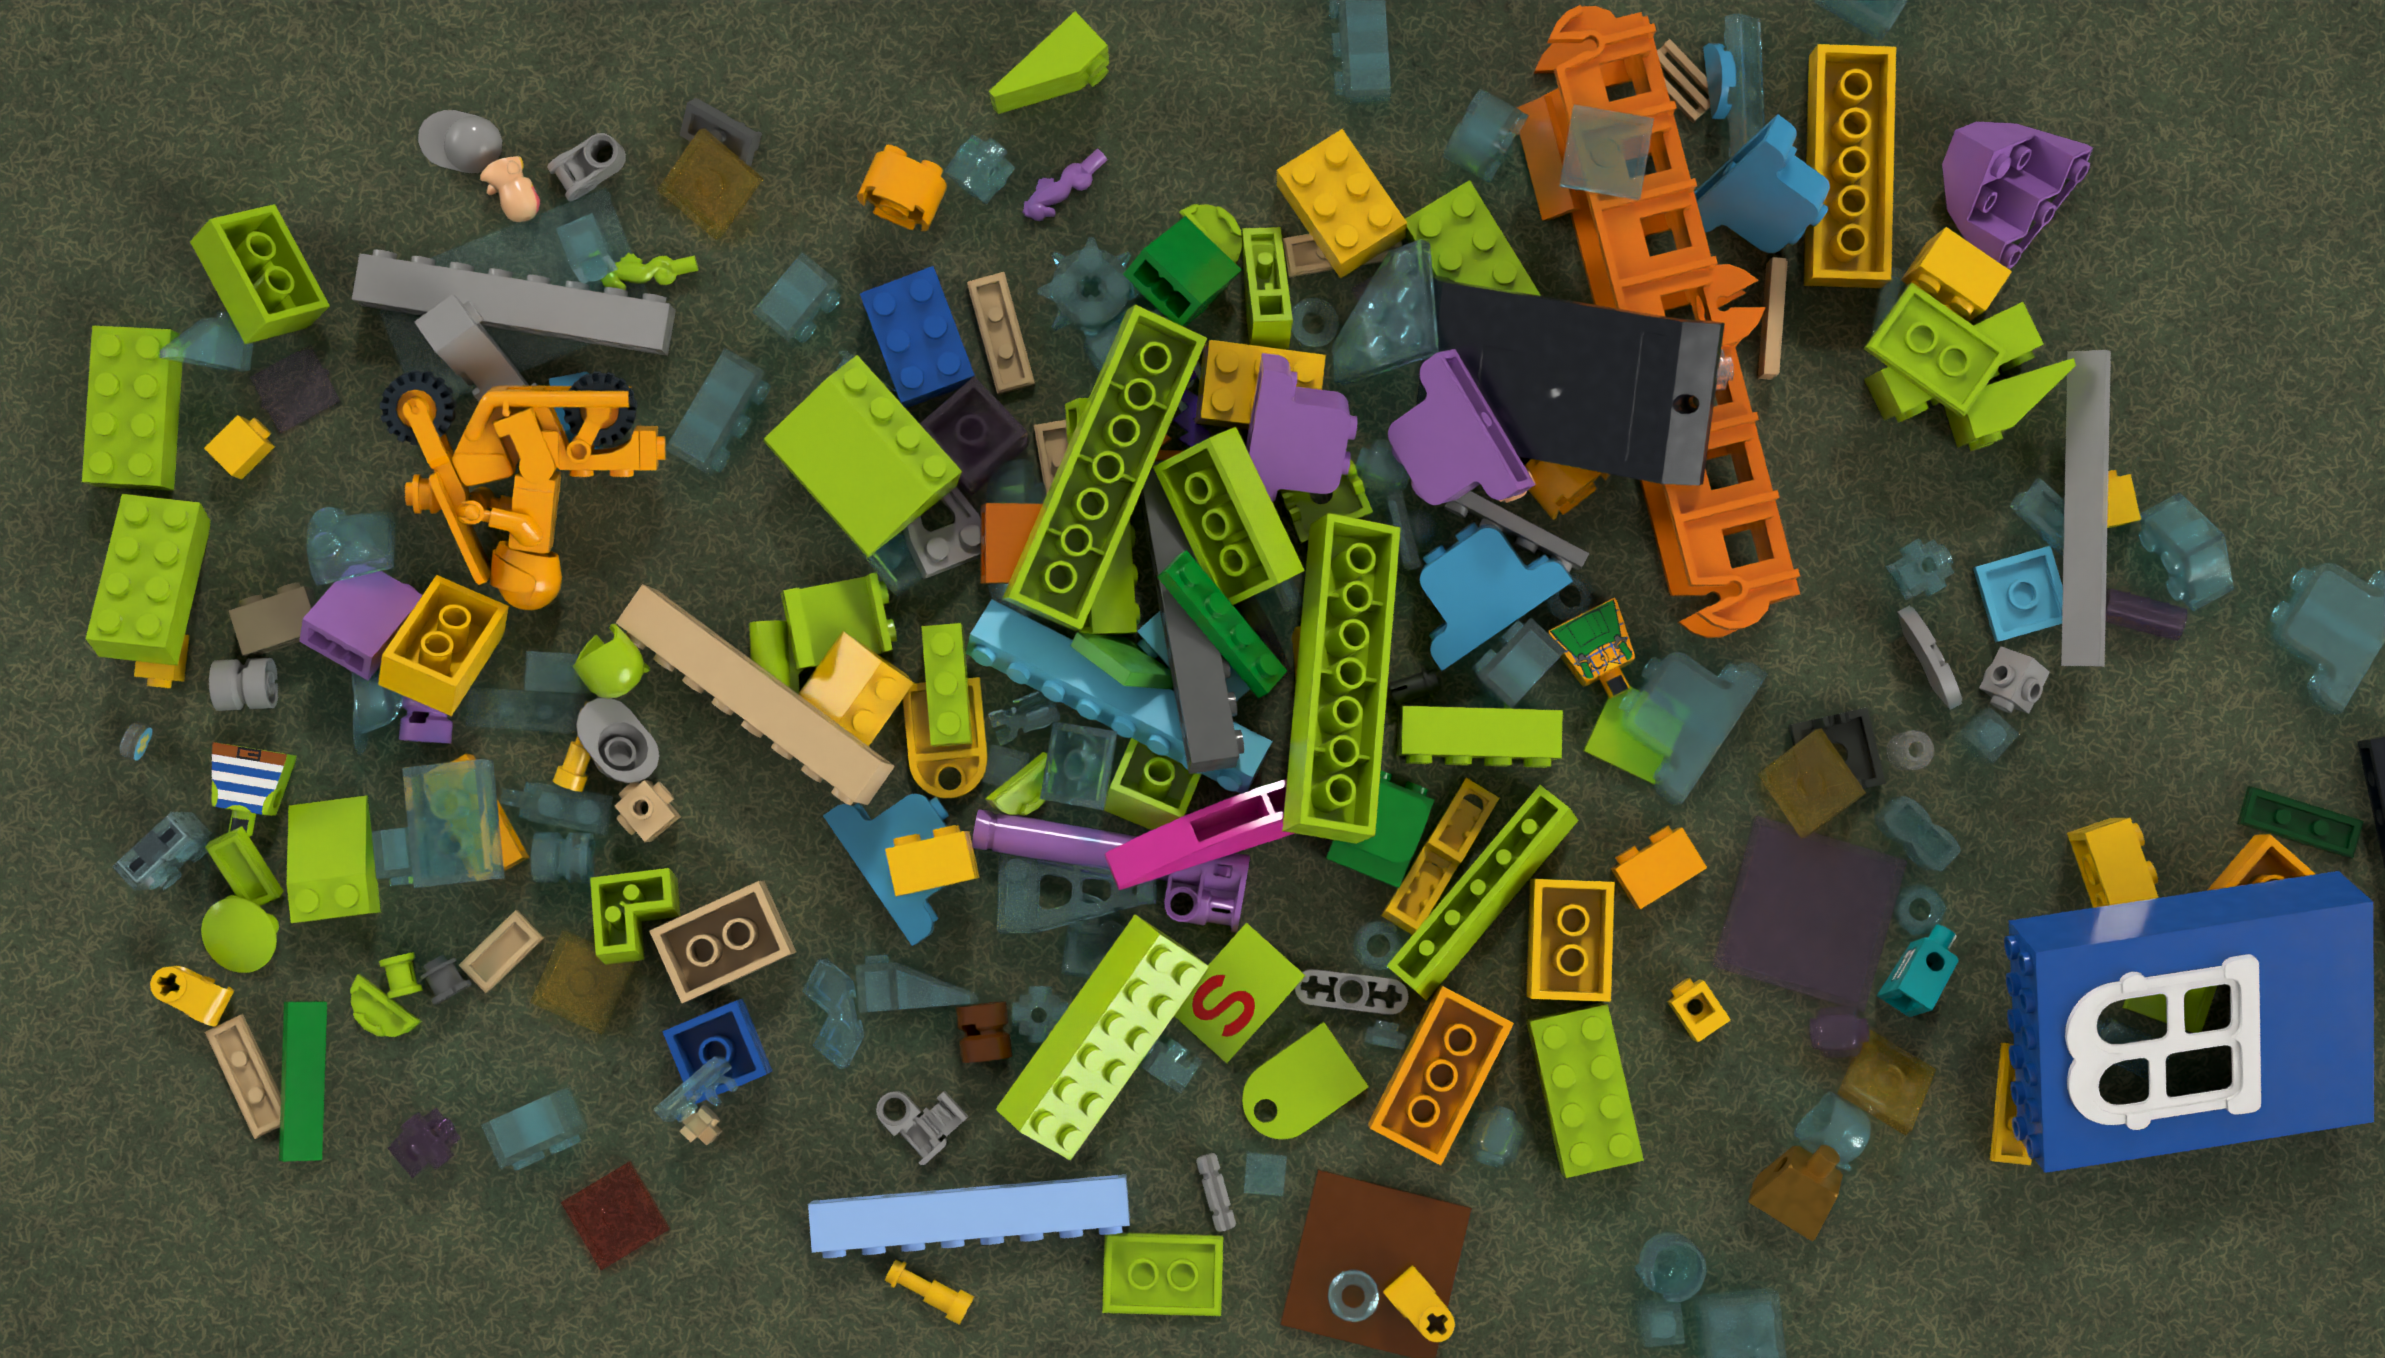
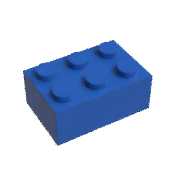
(918, 337)

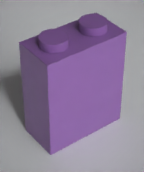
(358, 620)

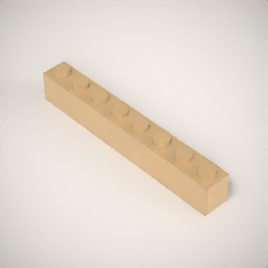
(754, 695)

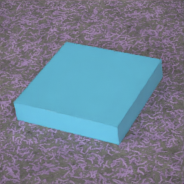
(2021, 593)

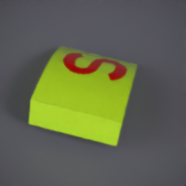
(1238, 992)

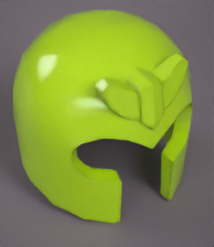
(611, 667)

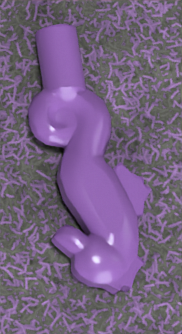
(1050, 192)

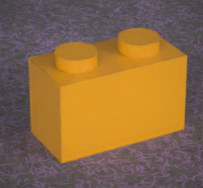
(1657, 867)

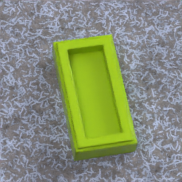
(244, 867)

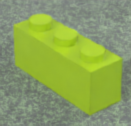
(947, 684)

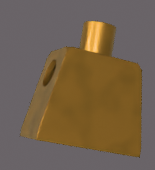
(1799, 1188)

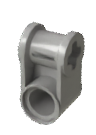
(585, 167)

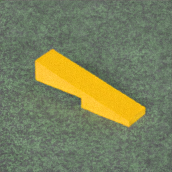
(1446, 849)

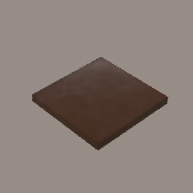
(1382, 1234)

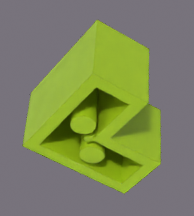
(622, 904)

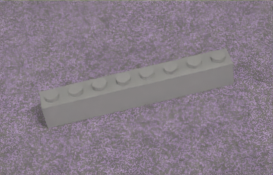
(517, 304)

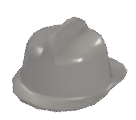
(617, 740)

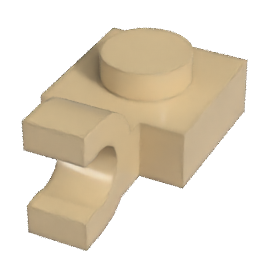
(701, 1125)

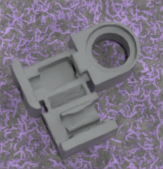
(923, 1131)

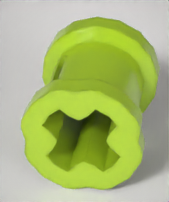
(401, 975)

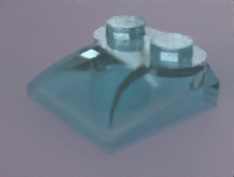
(349, 545)
(1079, 765)

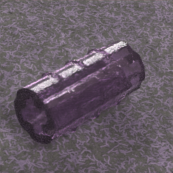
(2145, 614)

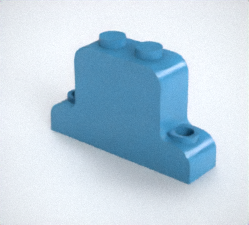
(1765, 191)
(1483, 589)
(866, 845)

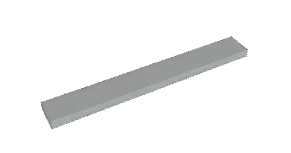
(2086, 509)

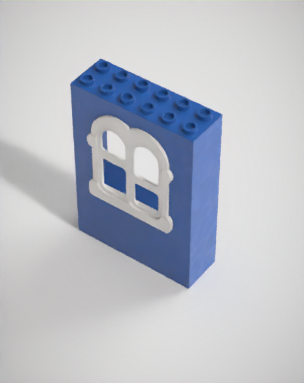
(2295, 1034)

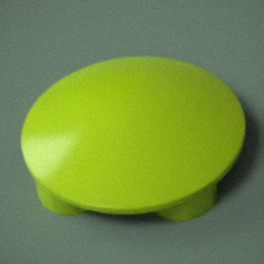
(239, 934)

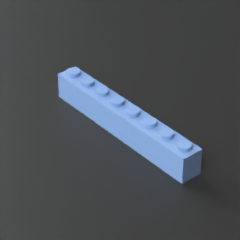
(969, 1213)

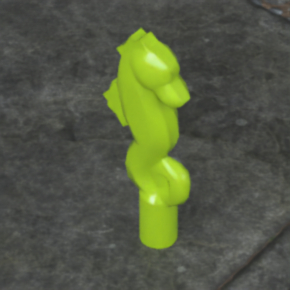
(661, 267)

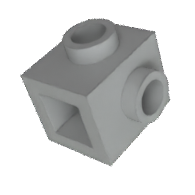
(2014, 681)

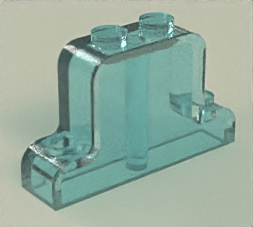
(2333, 627)
(1686, 716)

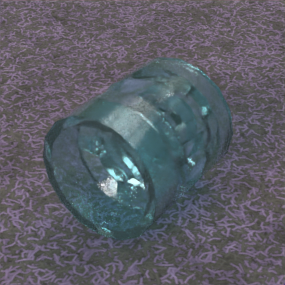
(561, 857)

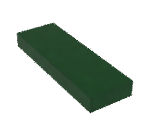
(2300, 822)

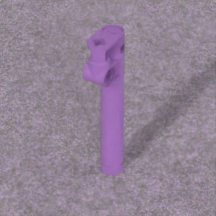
(1210, 884)

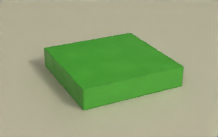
(1123, 660)

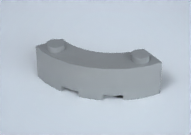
(467, 347)

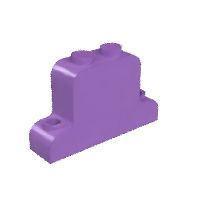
(1297, 432)
(1455, 439)

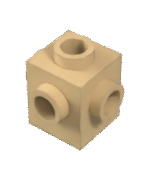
(659, 815)

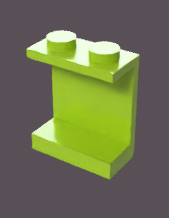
(822, 612)

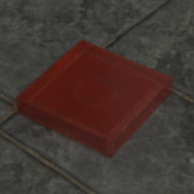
(615, 1215)

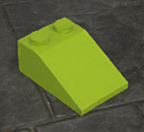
(1056, 67)
(2004, 405)
(1150, 788)
(331, 860)

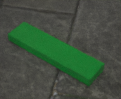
(303, 1081)

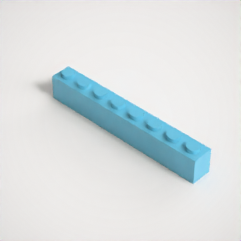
(1049, 664)

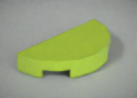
(1217, 226)
(1021, 791)
(377, 1012)

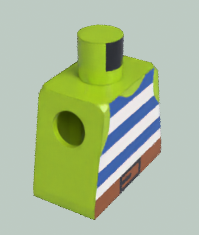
(248, 782)

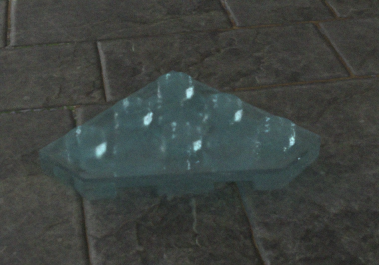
(1392, 318)

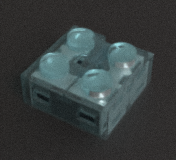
(162, 852)

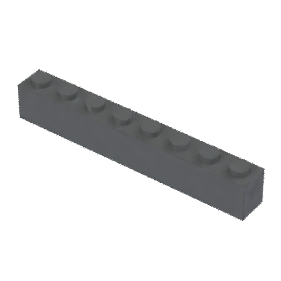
(1194, 662)

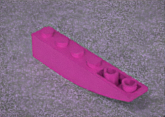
(1202, 836)

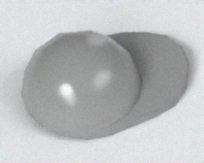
(460, 141)

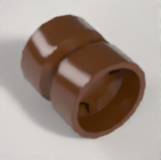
(984, 1032)

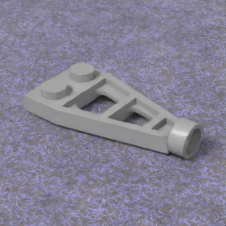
(949, 545)

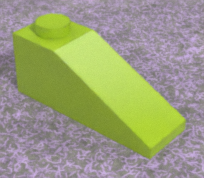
(1266, 288)

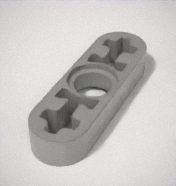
(1379, 1004)

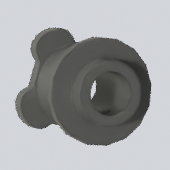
(443, 978)

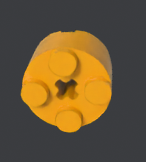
(903, 188)
(1561, 486)

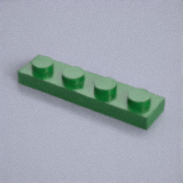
(1222, 624)

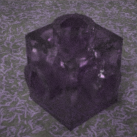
(424, 1142)

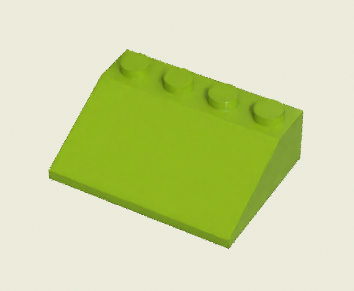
(863, 456)

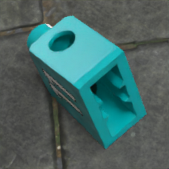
(1912, 984)

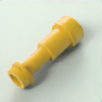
(572, 772)
(935, 1294)

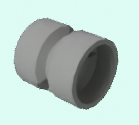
(238, 684)

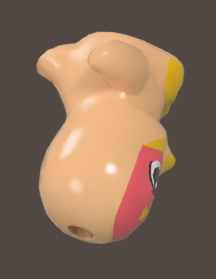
(515, 191)

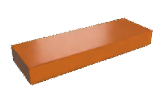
(1545, 157)

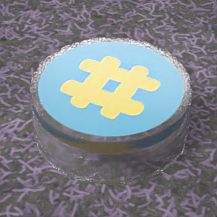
(135, 741)

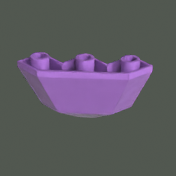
(2000, 183)

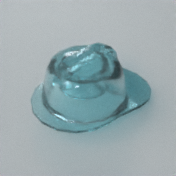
(373, 708)

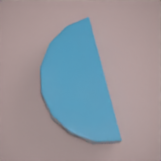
(1720, 76)

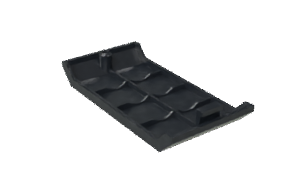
(1587, 379)

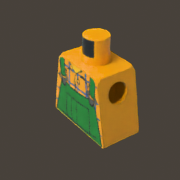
(1597, 647)

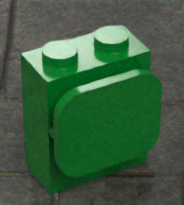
(1182, 272)
(1399, 826)

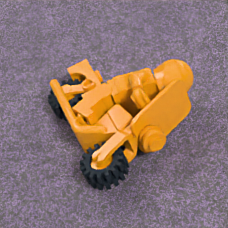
(507, 427)

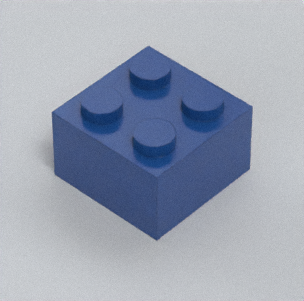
(721, 1033)

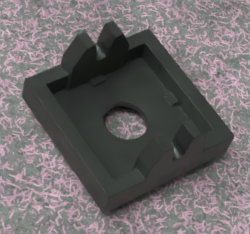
(1856, 734)

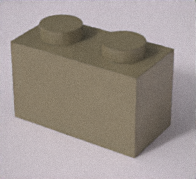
(273, 621)

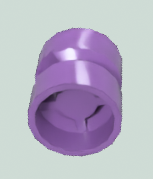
(418, 728)

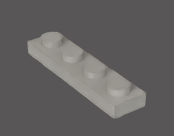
(1527, 535)

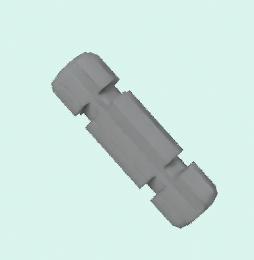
(1216, 1192)

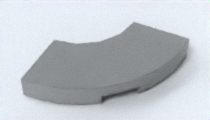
(1930, 657)

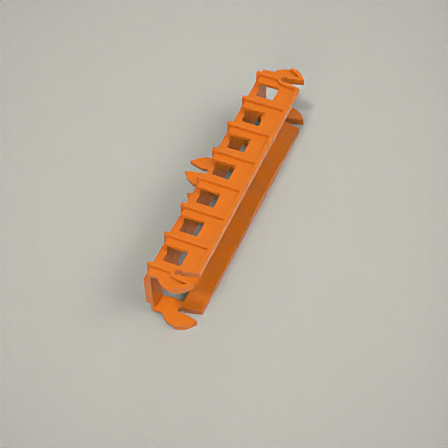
(1622, 275)

